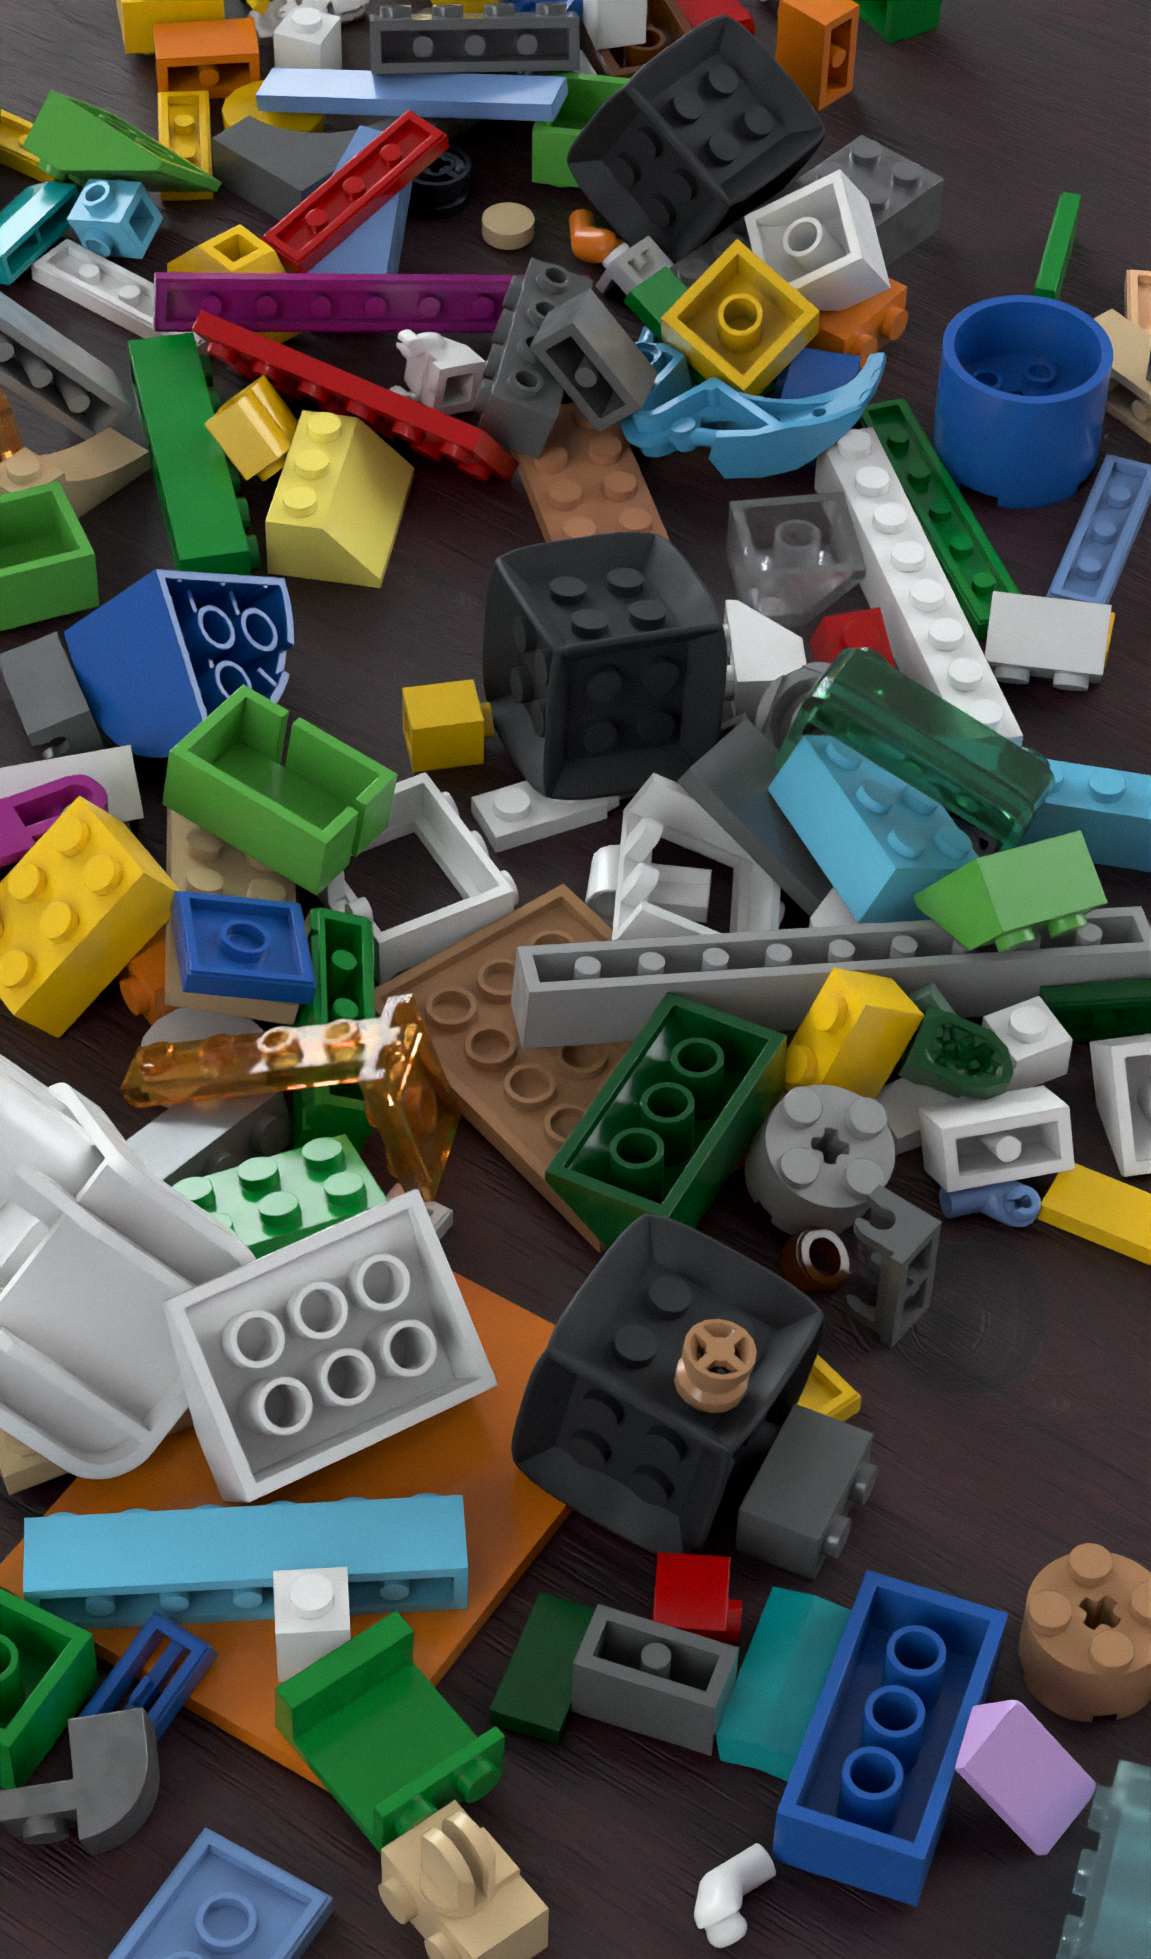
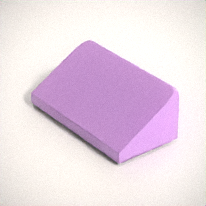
(1023, 1773)

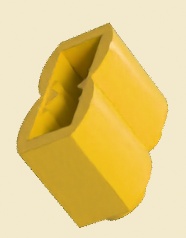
(255, 430)

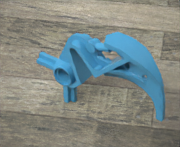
(761, 432)

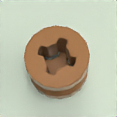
(706, 1349)

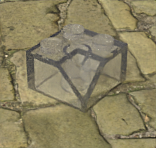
(793, 555)

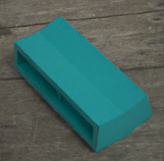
(33, 225)
(780, 1682)

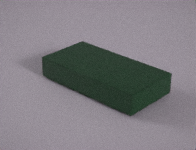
(538, 1680)

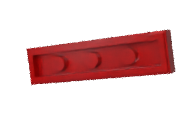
(355, 192)

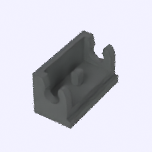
(49, 697)
(897, 1266)

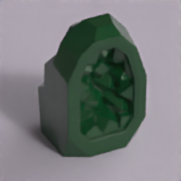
(957, 1057)

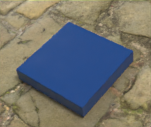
(242, 947)

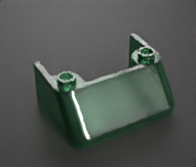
(925, 744)

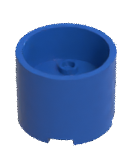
(1022, 399)

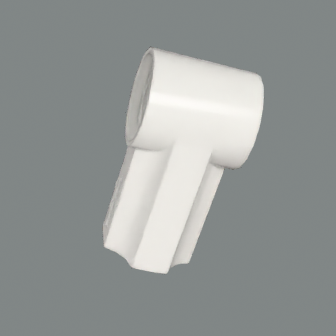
(678, 888)

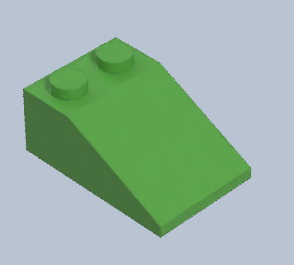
(96, 144)

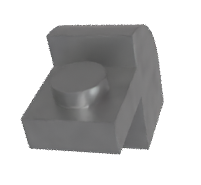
(109, 1791)

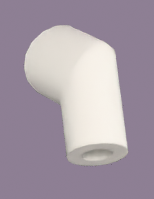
(722, 1894)

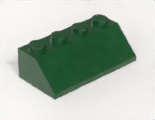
(670, 1119)

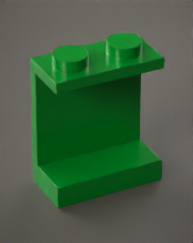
(384, 1734)

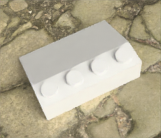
(324, 1348)

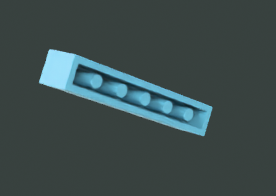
(222, 1560)

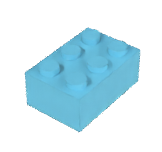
(867, 829)

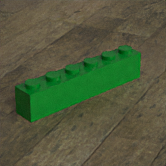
(186, 462)

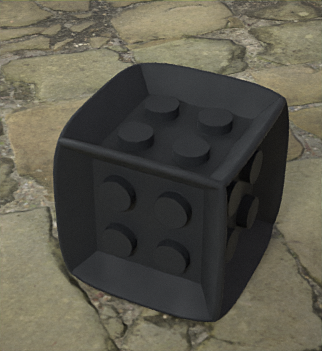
(695, 140)
(602, 663)
(603, 1401)

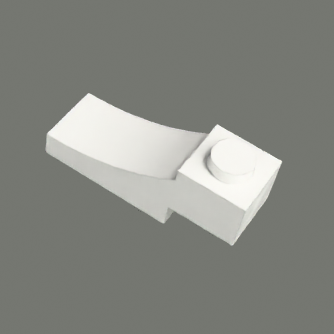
(1038, 1054)

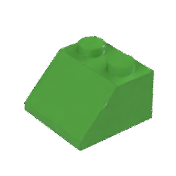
(1016, 894)

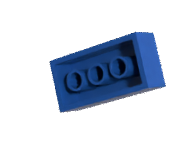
(888, 1737)

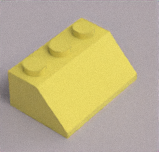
(337, 503)

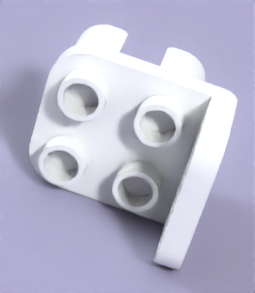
(83, 1281)

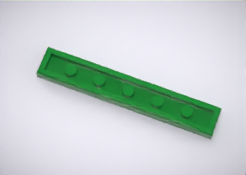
(942, 512)

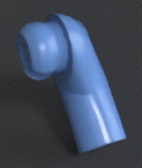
(1005, 1202)

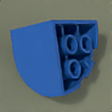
(177, 650)

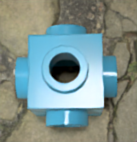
(115, 218)

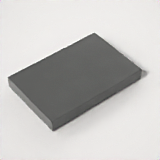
(733, 790)

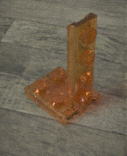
(385, 1054)

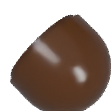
(796, 1263)

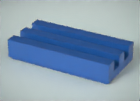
(136, 1656)

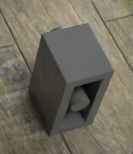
(594, 360)
(805, 1492)
(653, 1679)

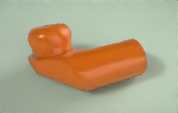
(587, 240)

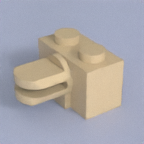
(461, 1891)

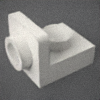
(632, 265)

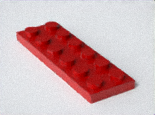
(345, 394)

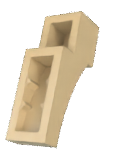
(86, 471)

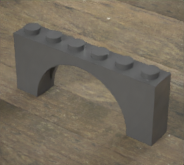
(285, 166)

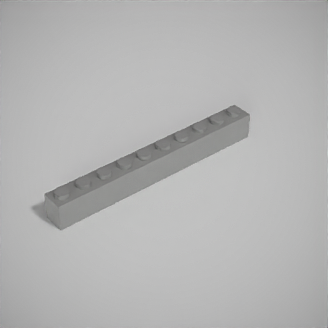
(773, 976)

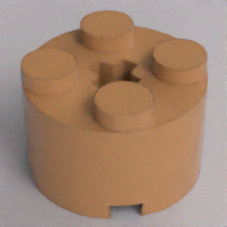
(1088, 1635)

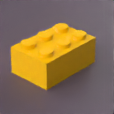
(76, 915)

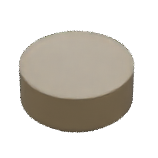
(508, 226)

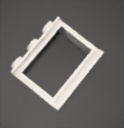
(670, 812)
(462, 857)

